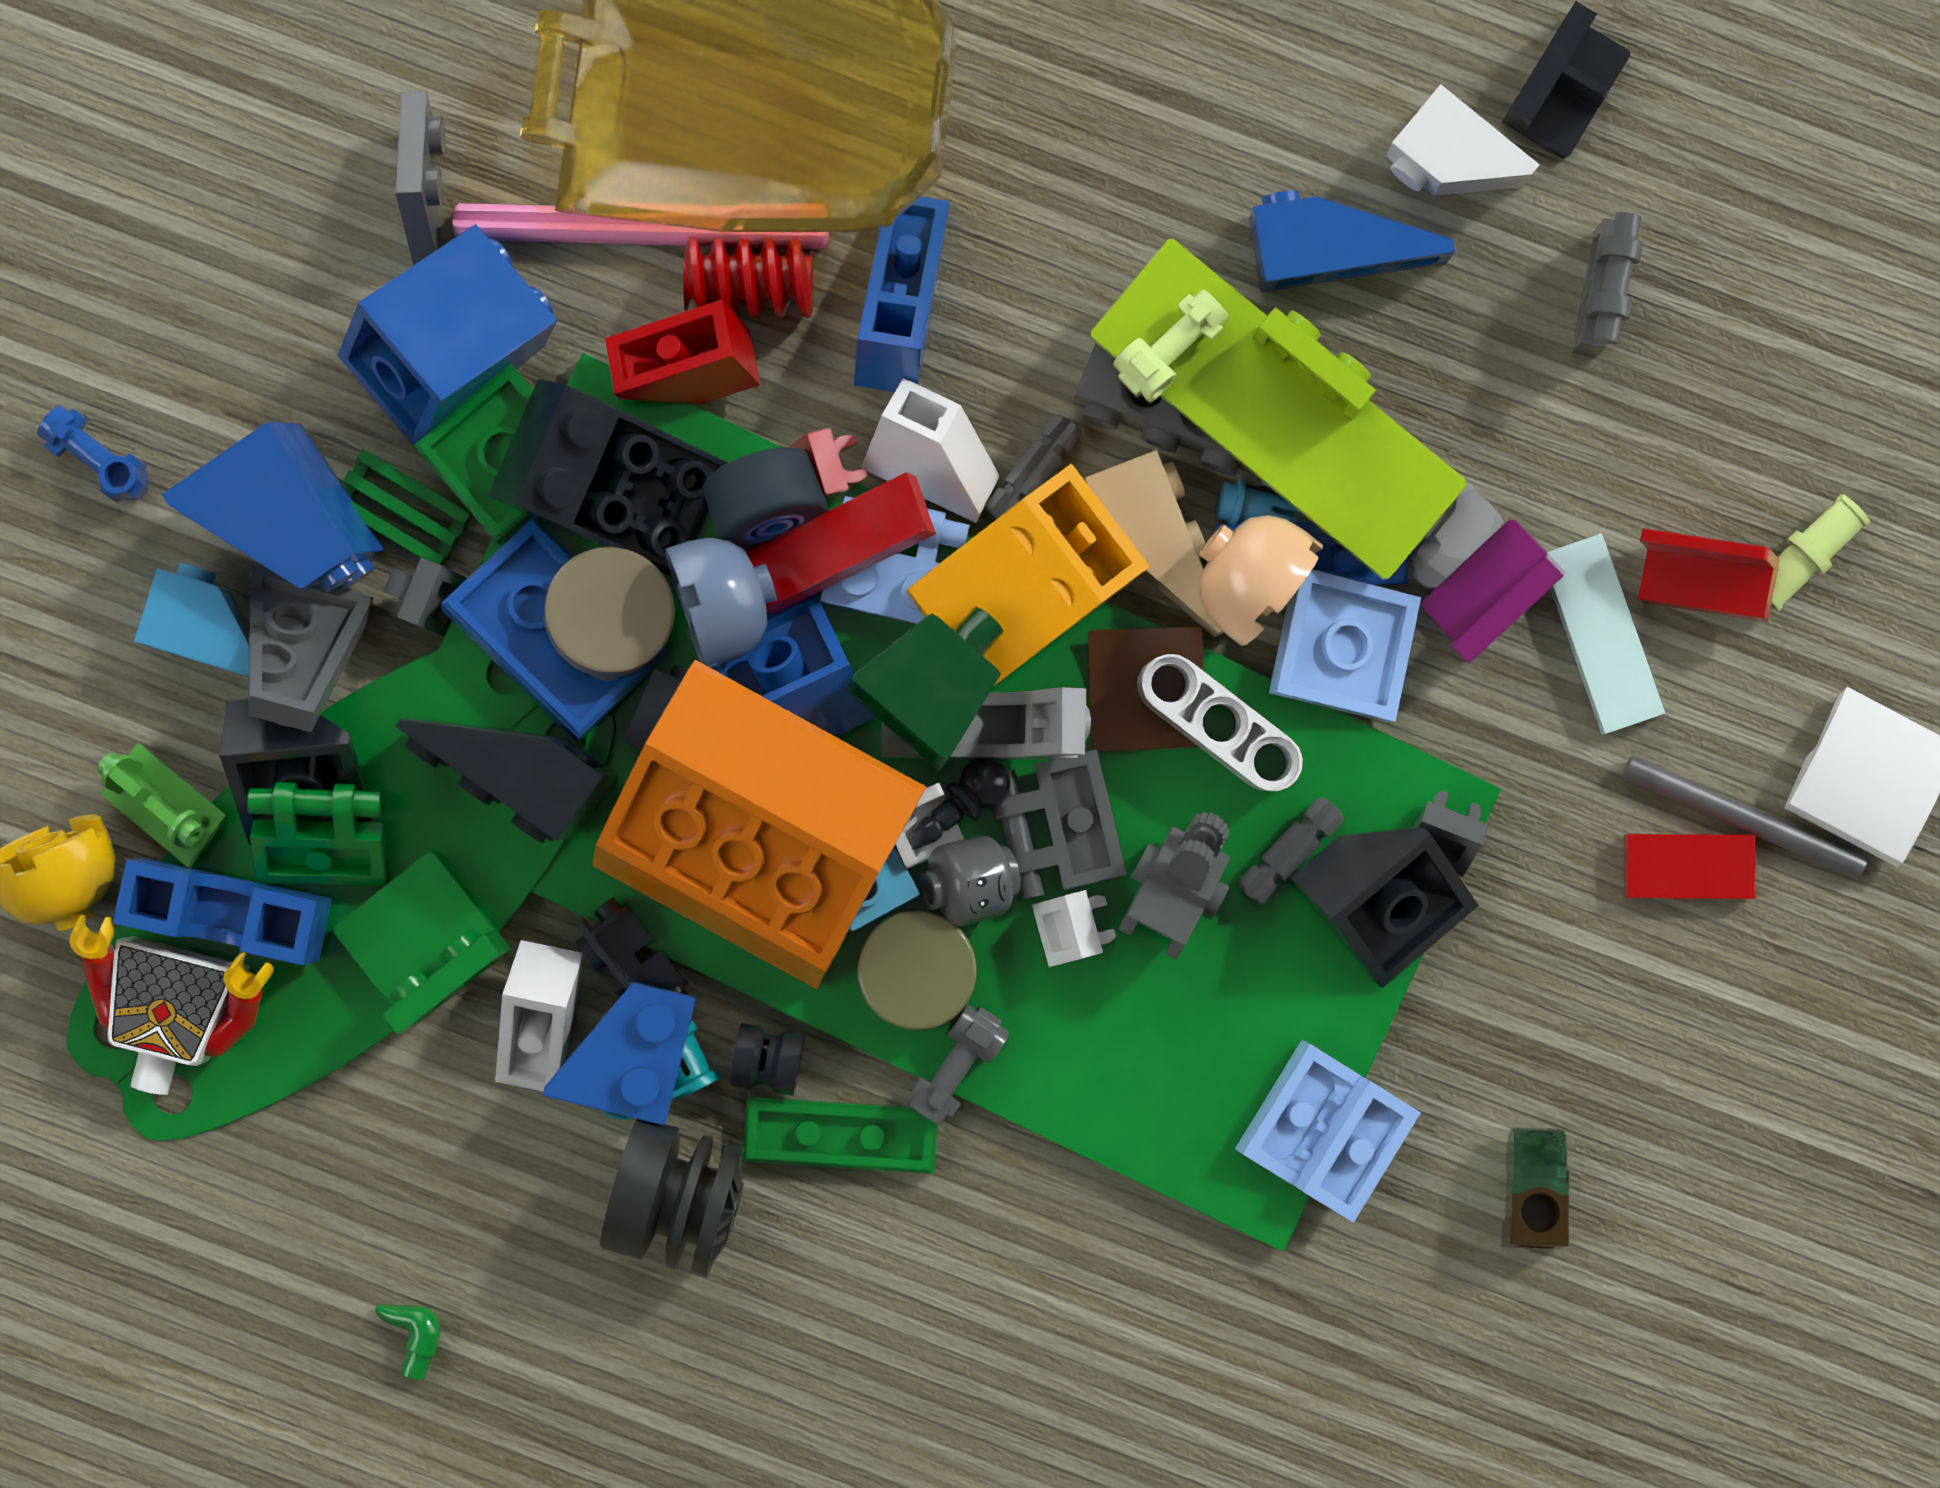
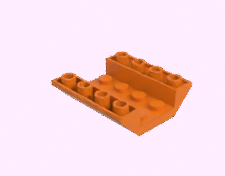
(755, 823)

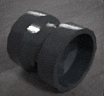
(781, 1064)

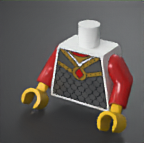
(166, 1000)

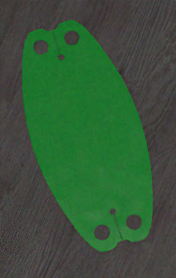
(329, 1009)

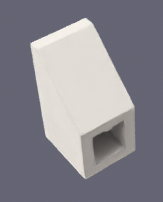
(937, 445)

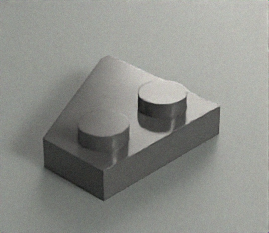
(418, 177)

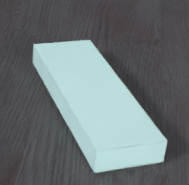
(1603, 636)

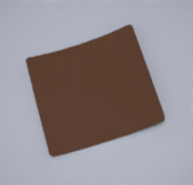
(1115, 661)

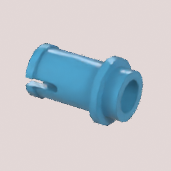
(1240, 503)

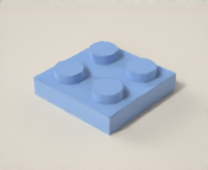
(1345, 646)

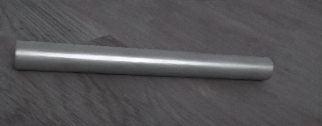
(1744, 817)

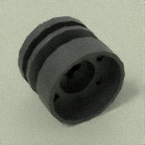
(672, 1197)

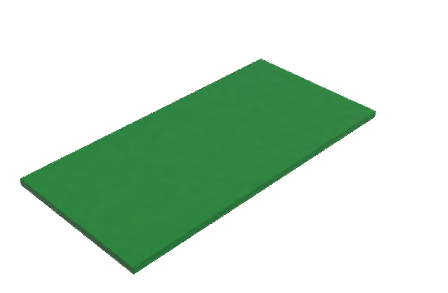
(1120, 1050)

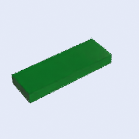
(838, 1135)

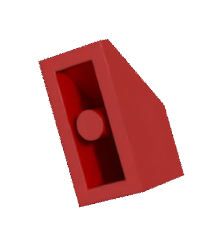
(684, 357)

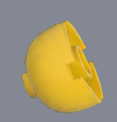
(57, 873)

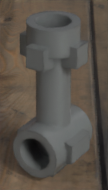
(976, 1035)

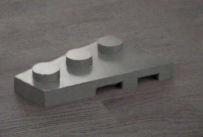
(298, 646)

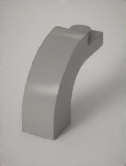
(1016, 728)

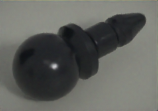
(981, 786)

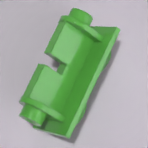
(160, 802)

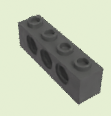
(1163, 426)

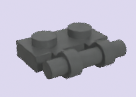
(1606, 284)
(1077, 821)

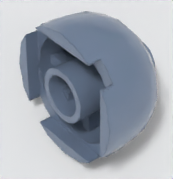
(720, 597)

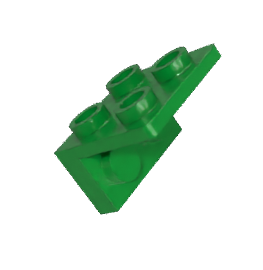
(420, 941)

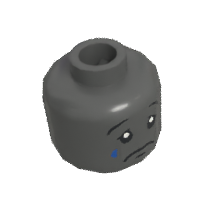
(970, 880)

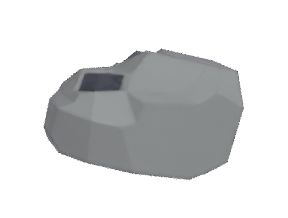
(1454, 537)

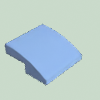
(1327, 1130)

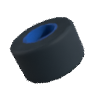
(763, 496)

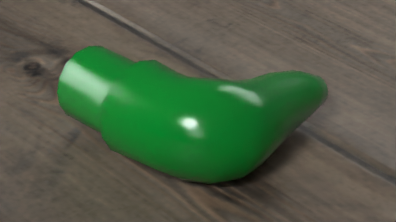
(423, 1335)

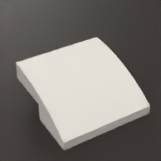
(1870, 778)

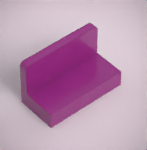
(1492, 589)

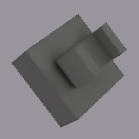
(424, 594)
(1455, 833)

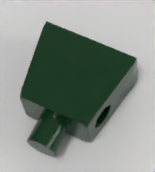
(931, 682)

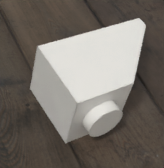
(1456, 151)
(537, 1014)

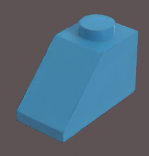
(195, 620)

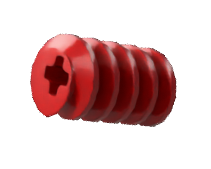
(749, 276)

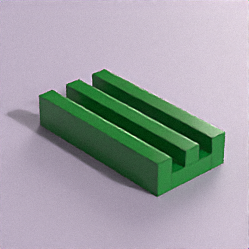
(449, 538)

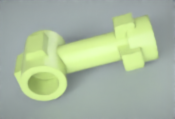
(1147, 368)

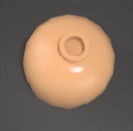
(1253, 572)

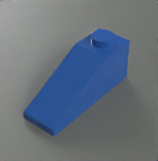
(1326, 241)
(901, 297)

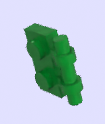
(318, 850)

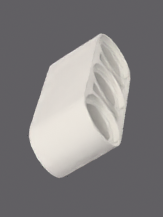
(1250, 730)

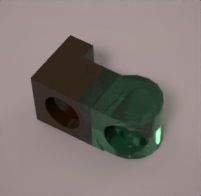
(1536, 1189)

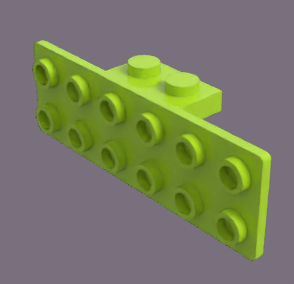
(1290, 412)

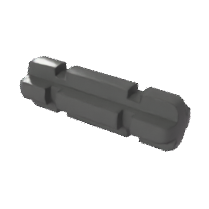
(1035, 465)
(1290, 851)

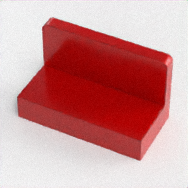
(1708, 575)

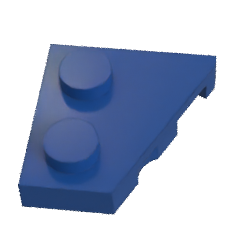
(629, 1056)

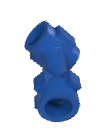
(118, 475)

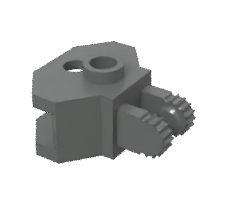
(1180, 881)

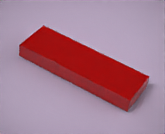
(844, 540)

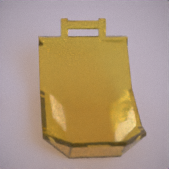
(747, 111)

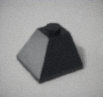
(263, 753)
(1385, 896)

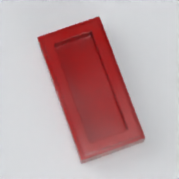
(1689, 866)

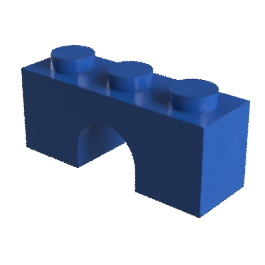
(222, 909)

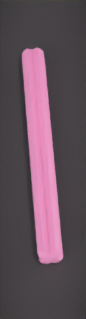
(545, 224)

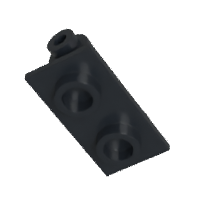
(614, 944)

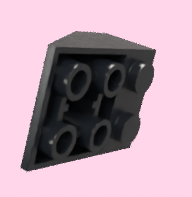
(603, 474)
(537, 775)

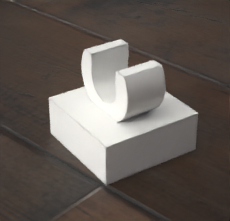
(1069, 927)

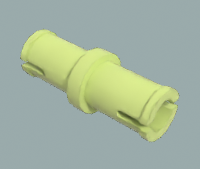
(1814, 548)

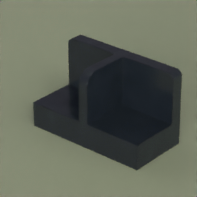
(1567, 84)

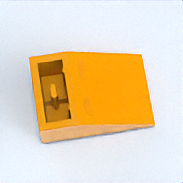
(1034, 570)

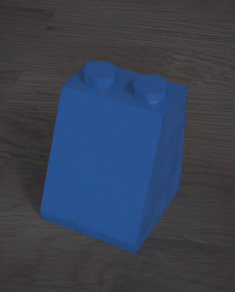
(444, 331)
(281, 508)

